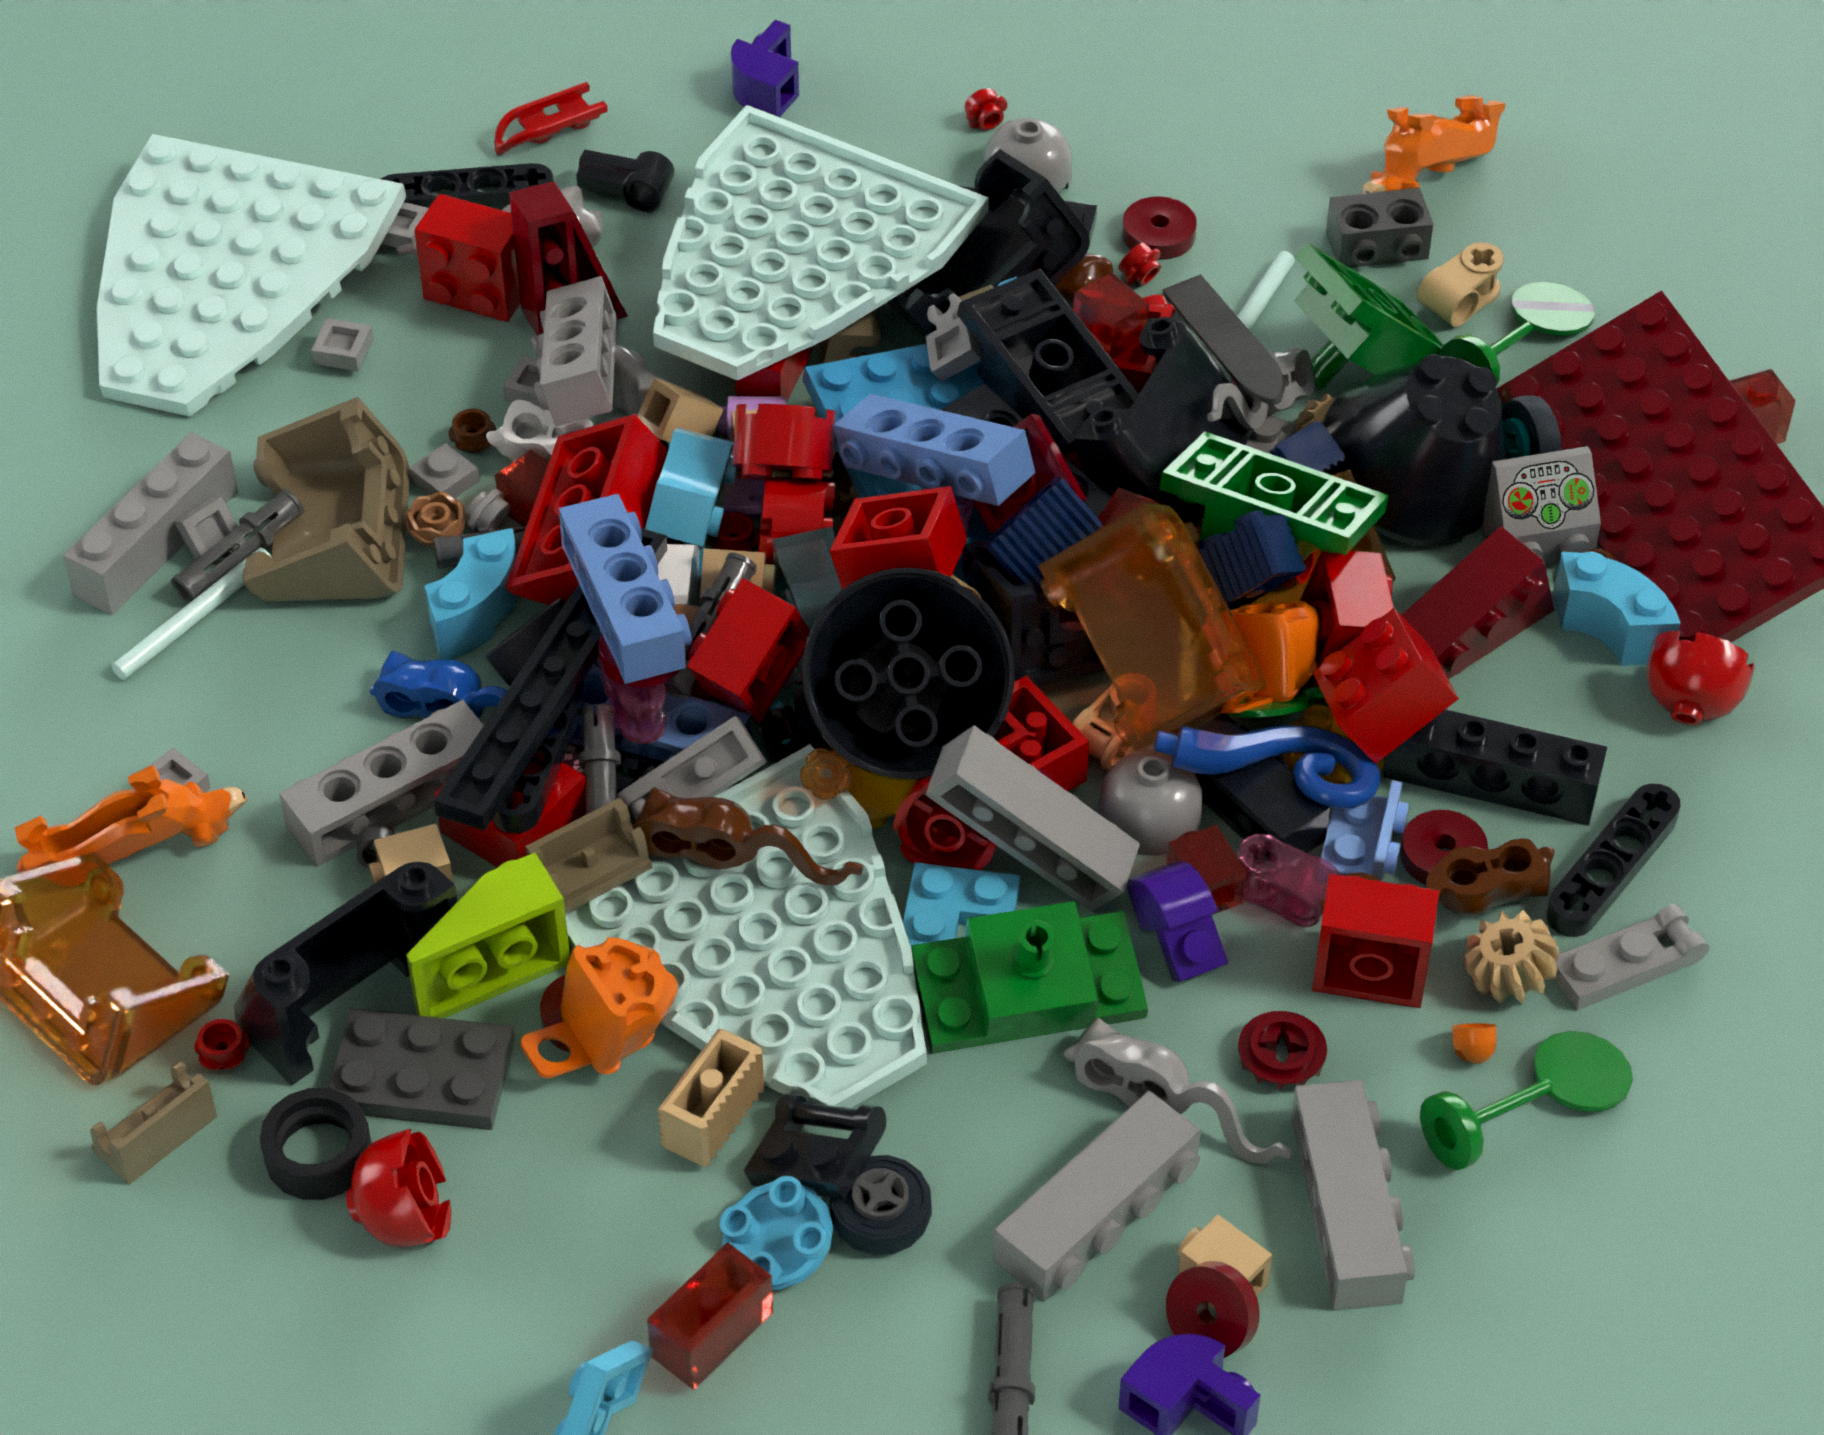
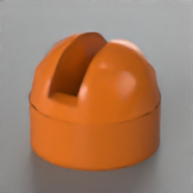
(1474, 1041)

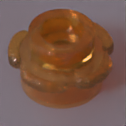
(824, 787)

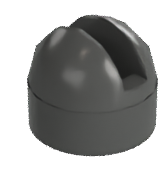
(366, 839)

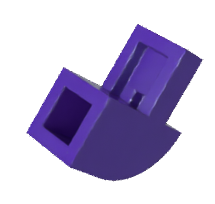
(764, 70)
(1180, 911)
(1184, 1376)

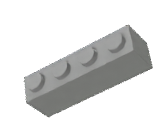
(140, 529)
(1033, 818)
(1350, 1195)
(1097, 1196)

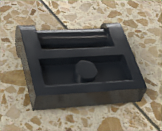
(817, 1161)

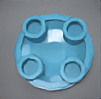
(780, 1230)

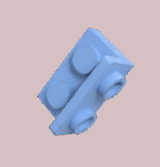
(1362, 835)

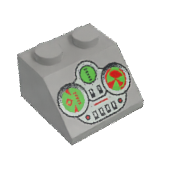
(1545, 502)

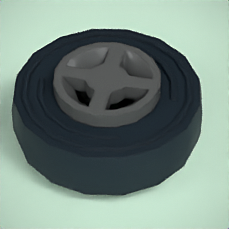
(882, 1183)

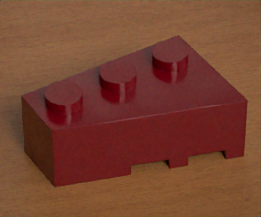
(551, 249)
(1482, 602)

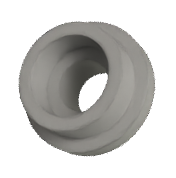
(488, 510)

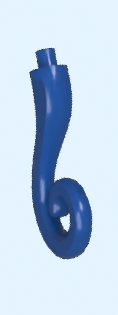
(1220, 753)

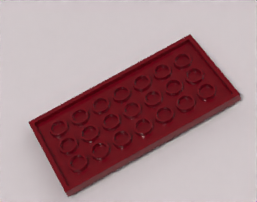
(1683, 472)

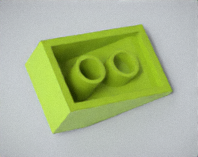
(491, 940)

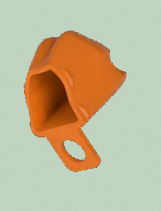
(1284, 645)
(608, 1007)

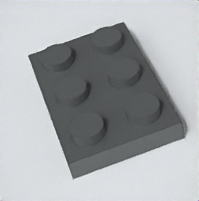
(423, 1067)

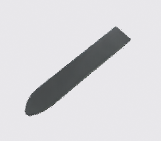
(1227, 339)

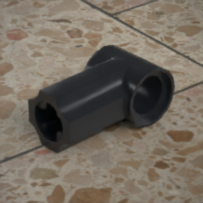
(638, 180)

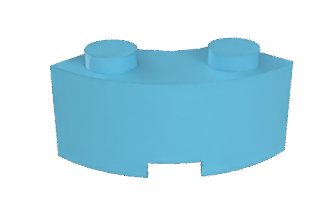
(691, 487)
(473, 595)
(1612, 605)

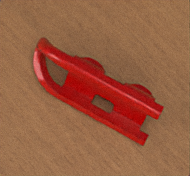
(540, 127)

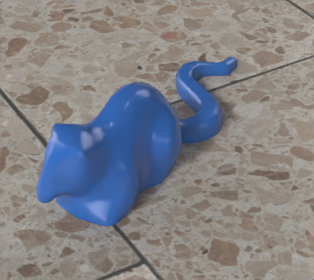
(425, 686)

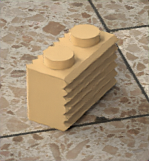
(711, 1097)

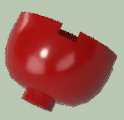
(1697, 677)
(936, 835)
(397, 1191)

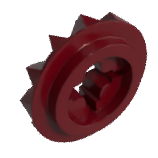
(1304, 1044)

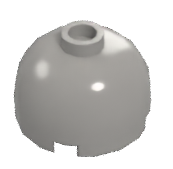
(1037, 146)
(1151, 800)

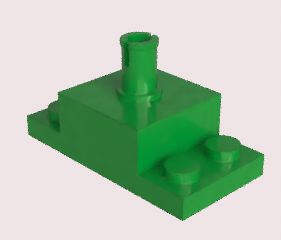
(1359, 320)
(1242, 480)
(1027, 977)

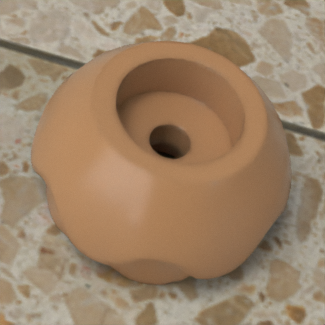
(435, 517)

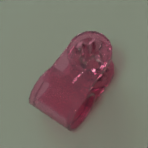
(637, 709)
(1288, 882)

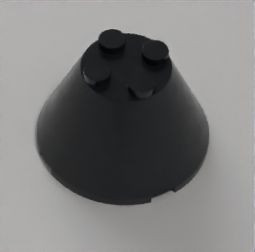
(1425, 442)
(905, 670)

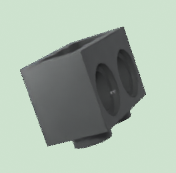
(1379, 227)

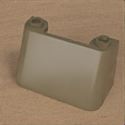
(354, 506)

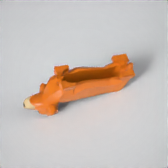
(1434, 142)
(132, 821)

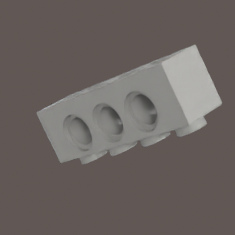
(577, 352)
(378, 784)

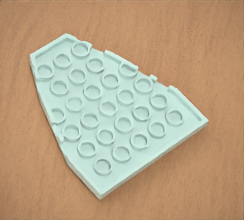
(796, 243)
(221, 263)
(777, 958)

